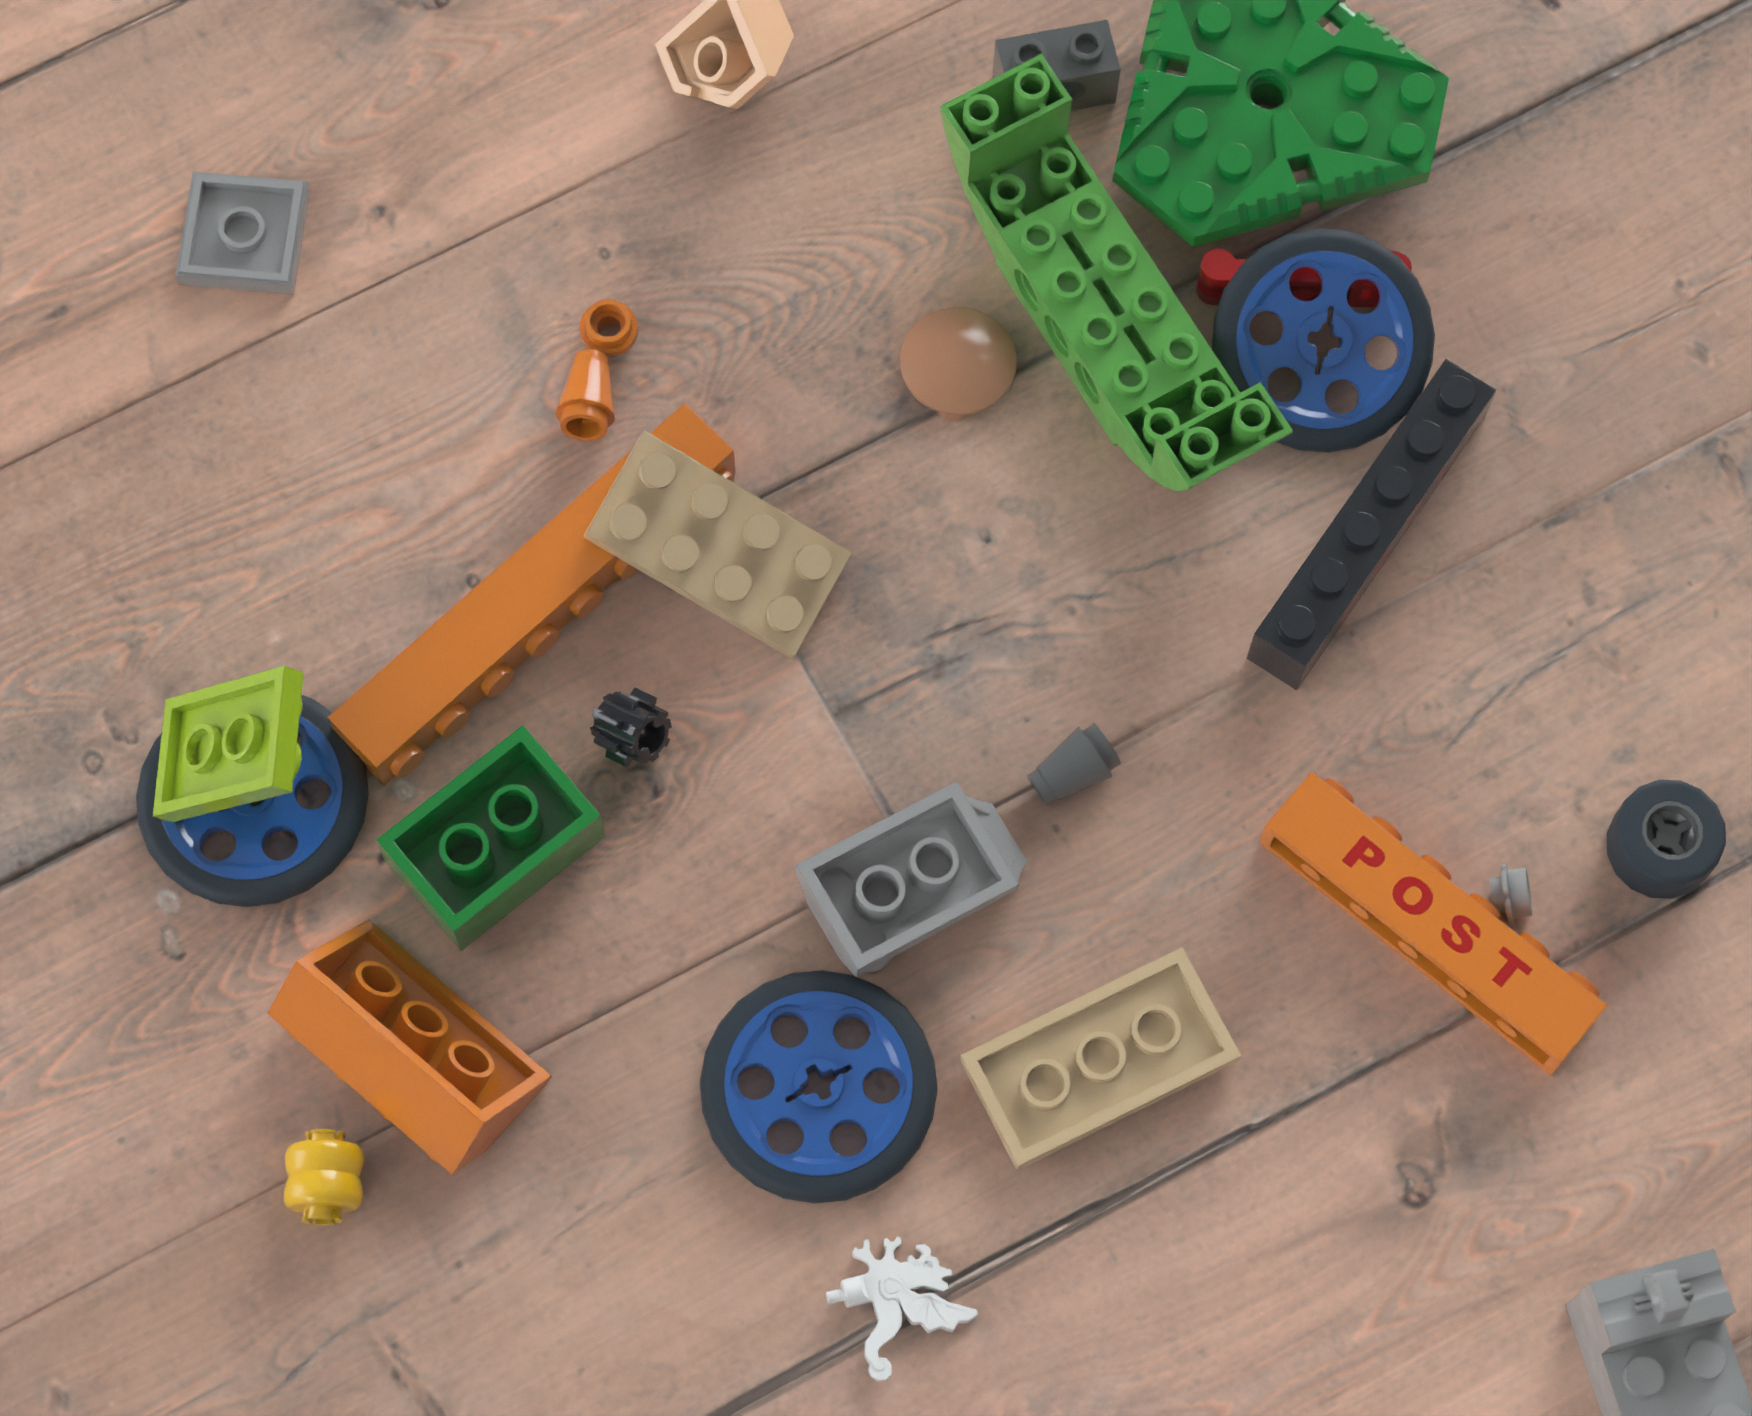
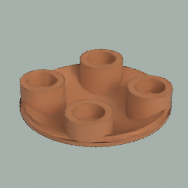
(958, 361)

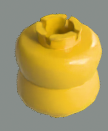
(323, 1177)

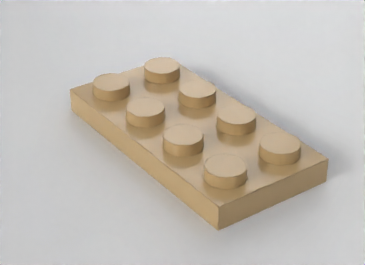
(717, 544)
(1099, 1058)

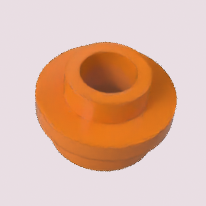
(609, 313)

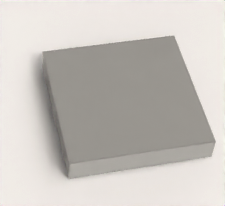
(243, 233)

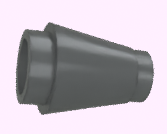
(1074, 765)

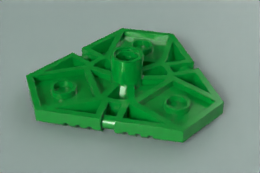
(1345, 110)

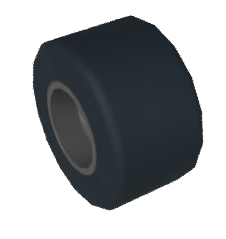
(1681, 821)

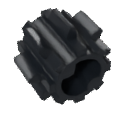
(630, 727)

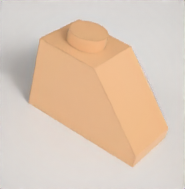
(726, 49)

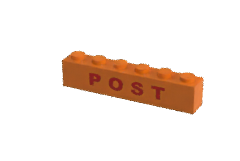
(1432, 921)

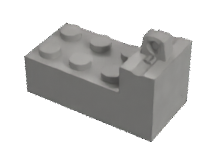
(1661, 1341)

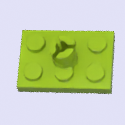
(229, 744)

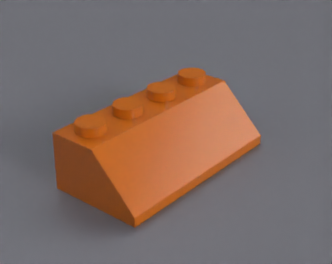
(407, 1044)

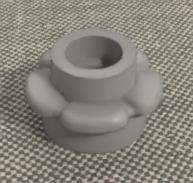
(1511, 893)

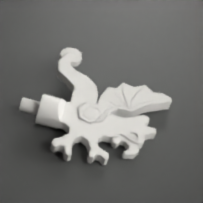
(890, 1290)

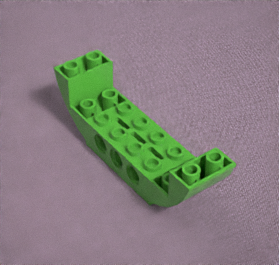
(1097, 286)

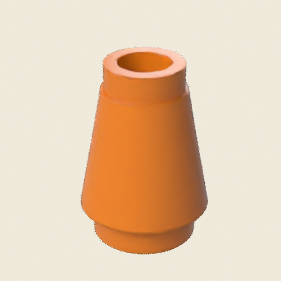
(587, 398)

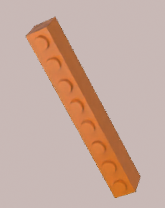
(500, 623)

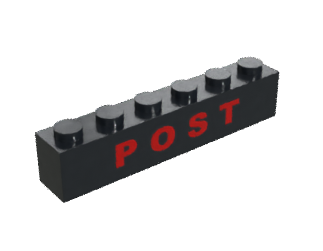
(1370, 524)

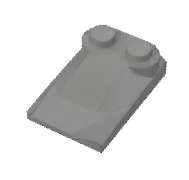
(910, 877)

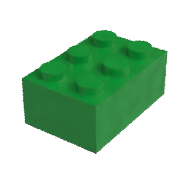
(491, 837)

